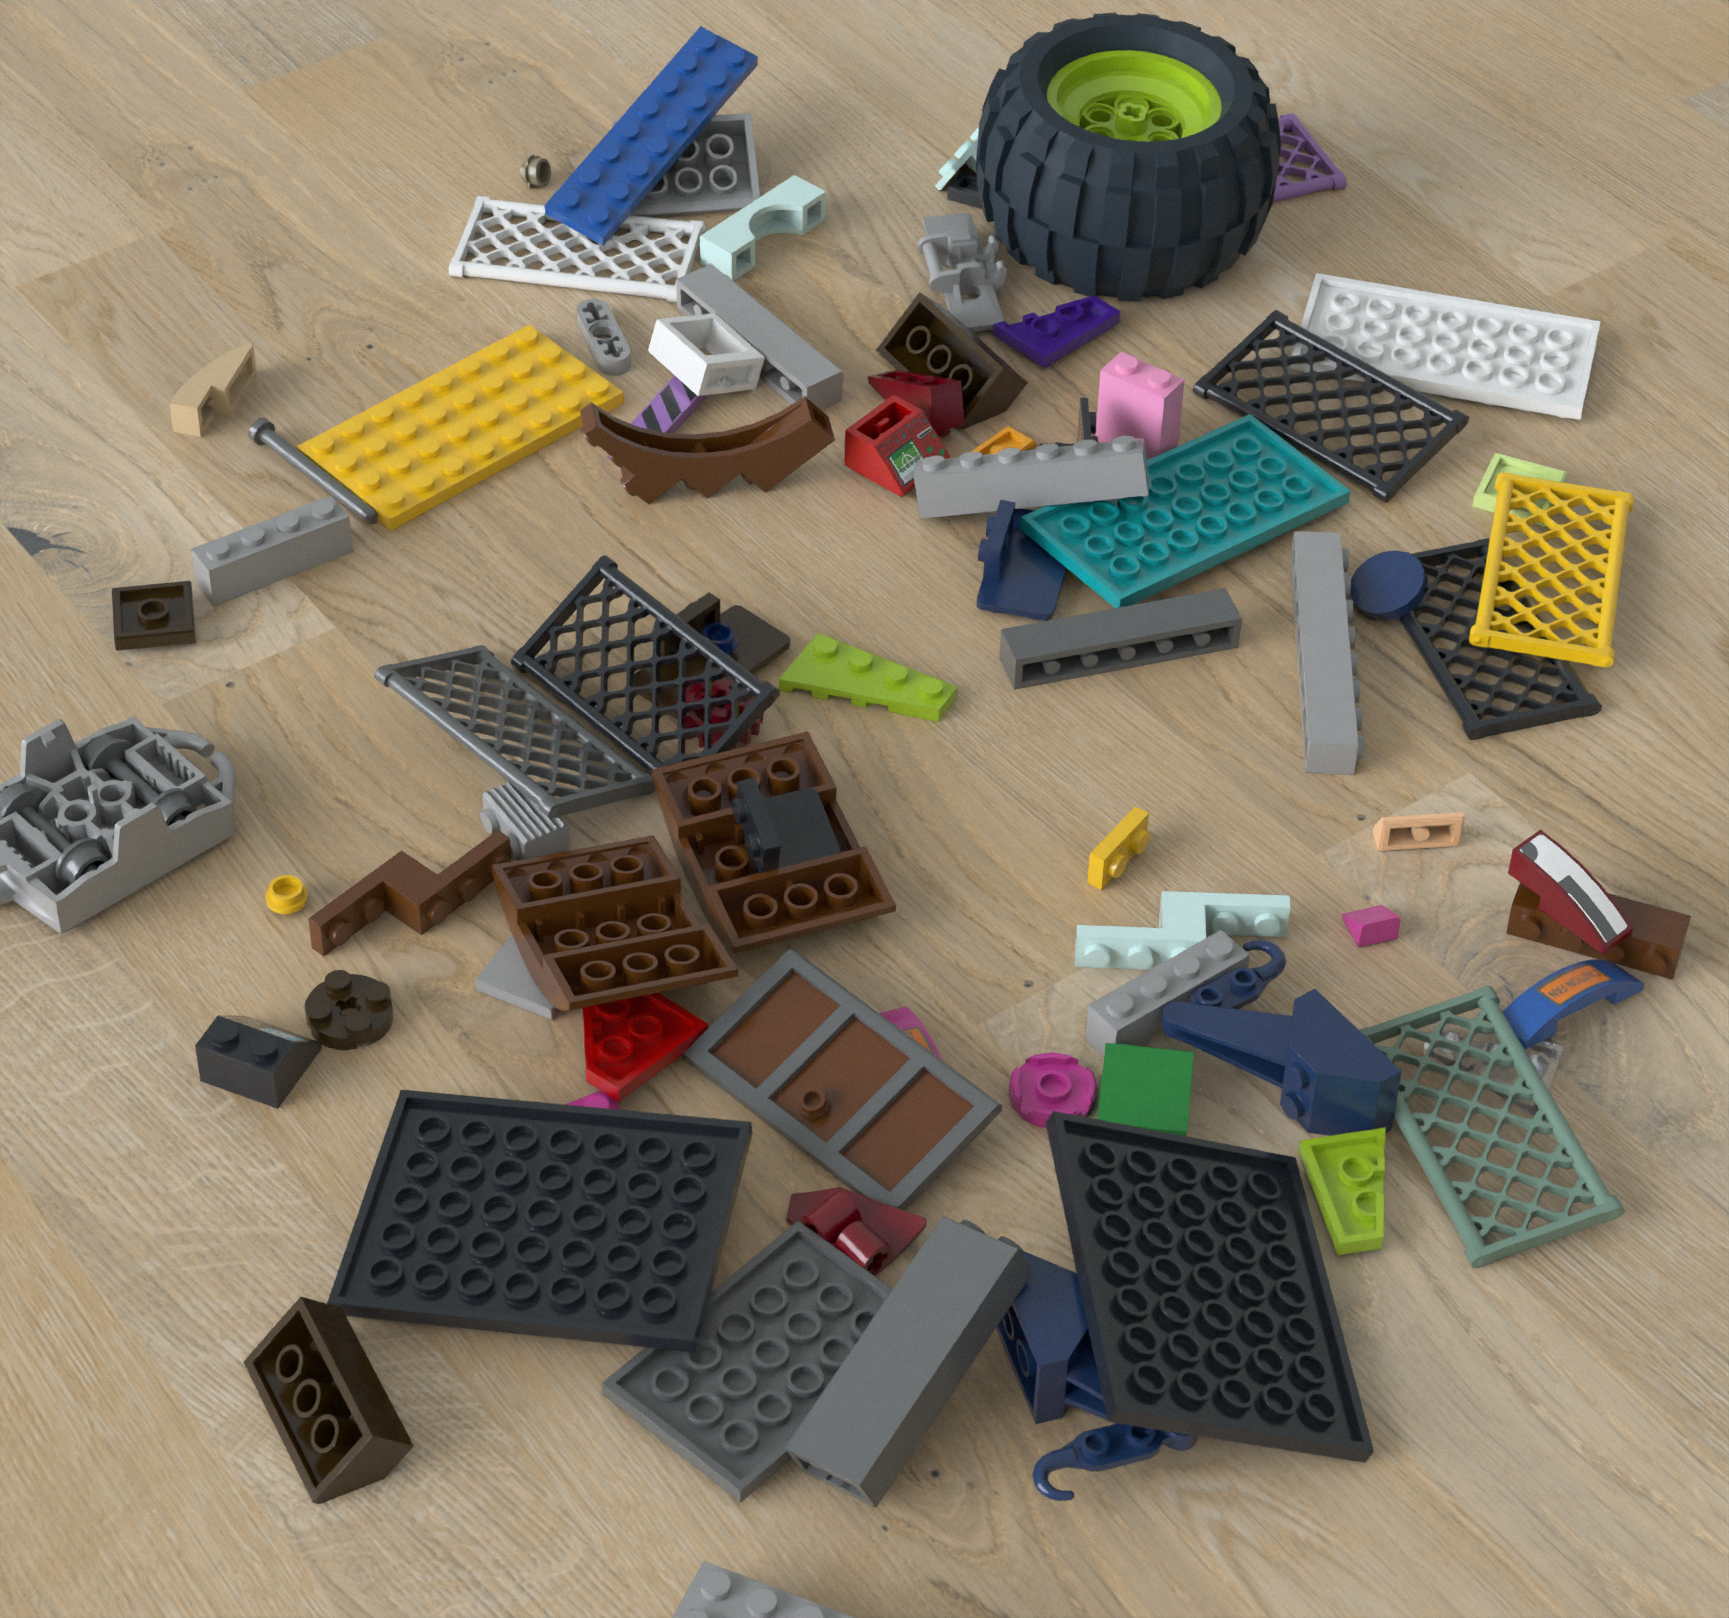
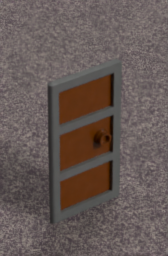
(842, 1083)

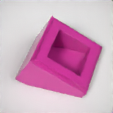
(1372, 925)

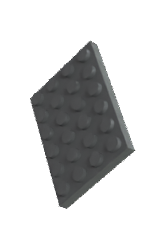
(759, 1363)

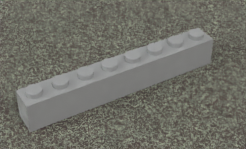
(1325, 655)

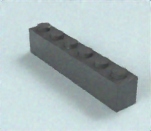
(1120, 638)

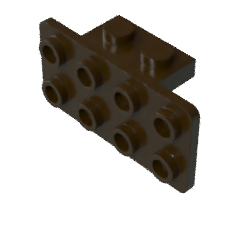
(756, 647)

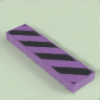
(669, 408)

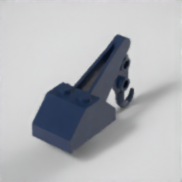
(1326, 1067)
(1056, 1368)

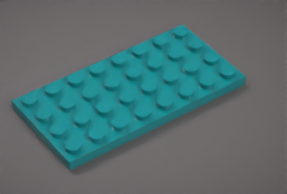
(1200, 510)

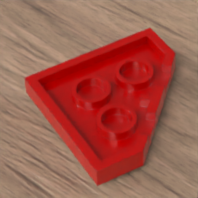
(634, 1041)

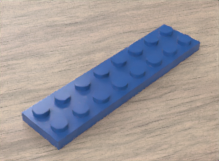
(651, 135)

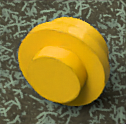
(286, 894)

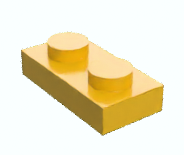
(1118, 847)

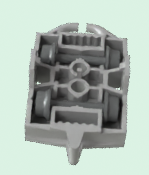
(74, 823)

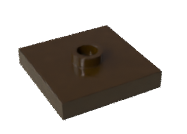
(153, 615)

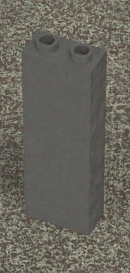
(909, 1360)

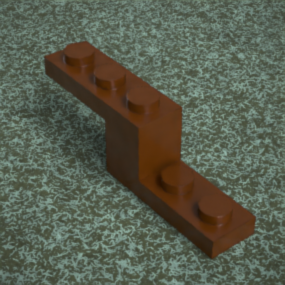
(408, 893)

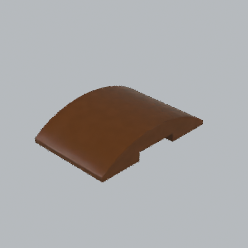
(777, 904)
(607, 924)

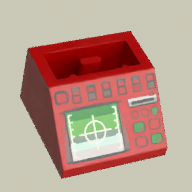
(890, 444)

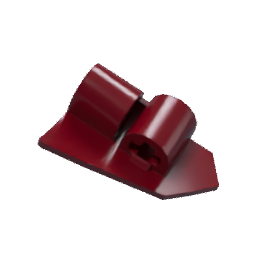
(857, 1225)

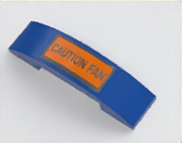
(1564, 992)

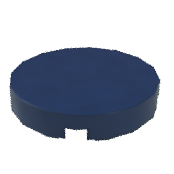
(1388, 585)

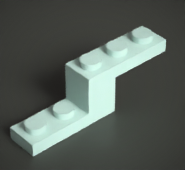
(1183, 922)

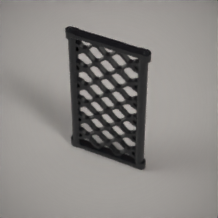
(1346, 366)
(577, 599)
(1455, 686)

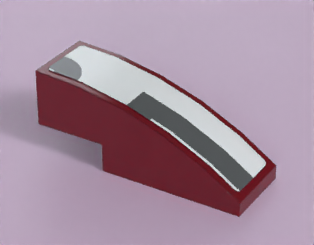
(1569, 892)

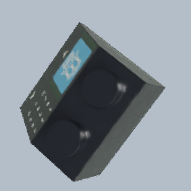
(253, 1058)

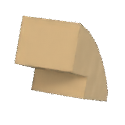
(213, 391)

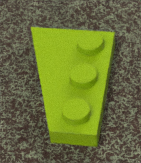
(1348, 1186)

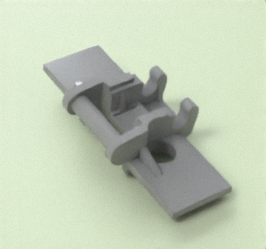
(955, 243)

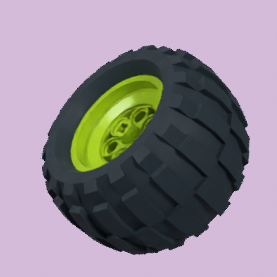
(1127, 155)

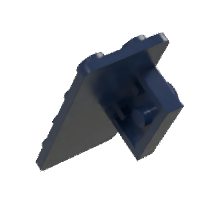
(1017, 571)

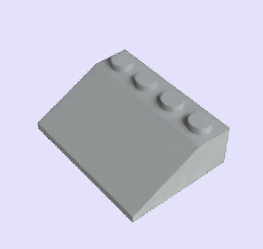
(711, 175)

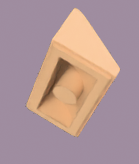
(1419, 831)

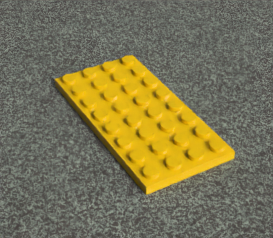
(461, 425)

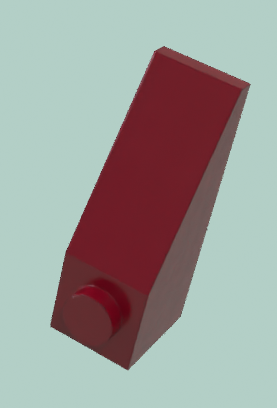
(934, 395)

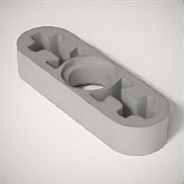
(601, 348)

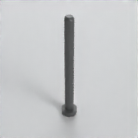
(263, 432)

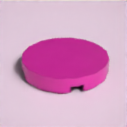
(1052, 1084)

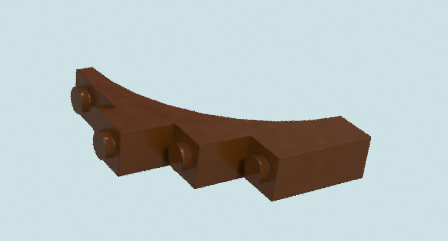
(708, 461)

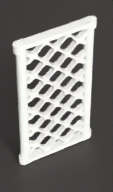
(585, 277)

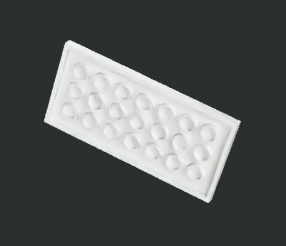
(1455, 344)

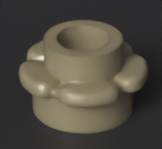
(536, 171)

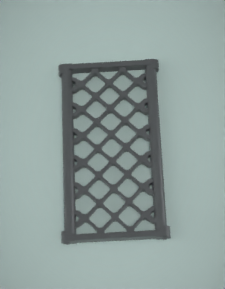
(403, 680)

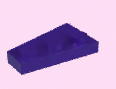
(1058, 333)

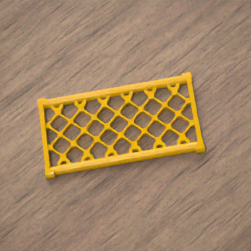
(1489, 622)

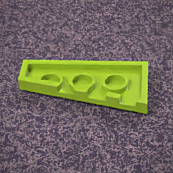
(867, 679)

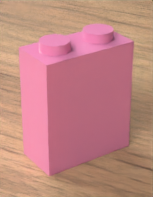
(1139, 403)

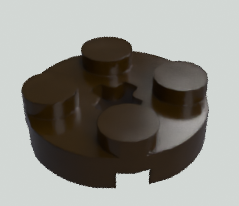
(343, 992)

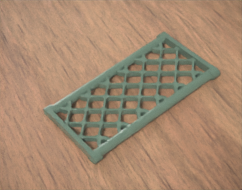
(1476, 1251)

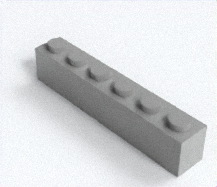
(789, 363)
(1032, 477)

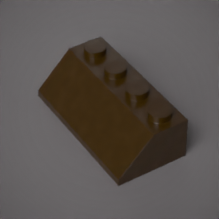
(939, 345)
(327, 1401)

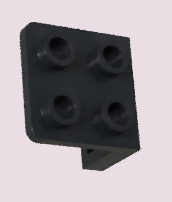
(783, 826)

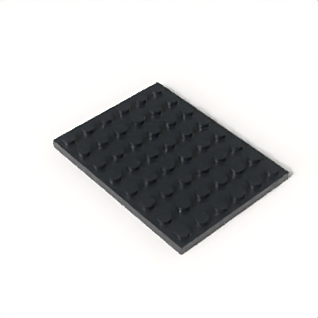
(544, 1220)
(1205, 1289)

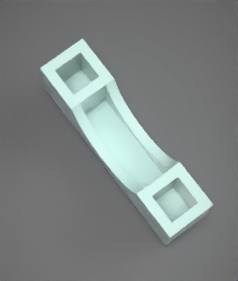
(787, 208)

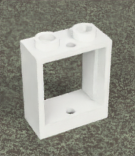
(677, 347)

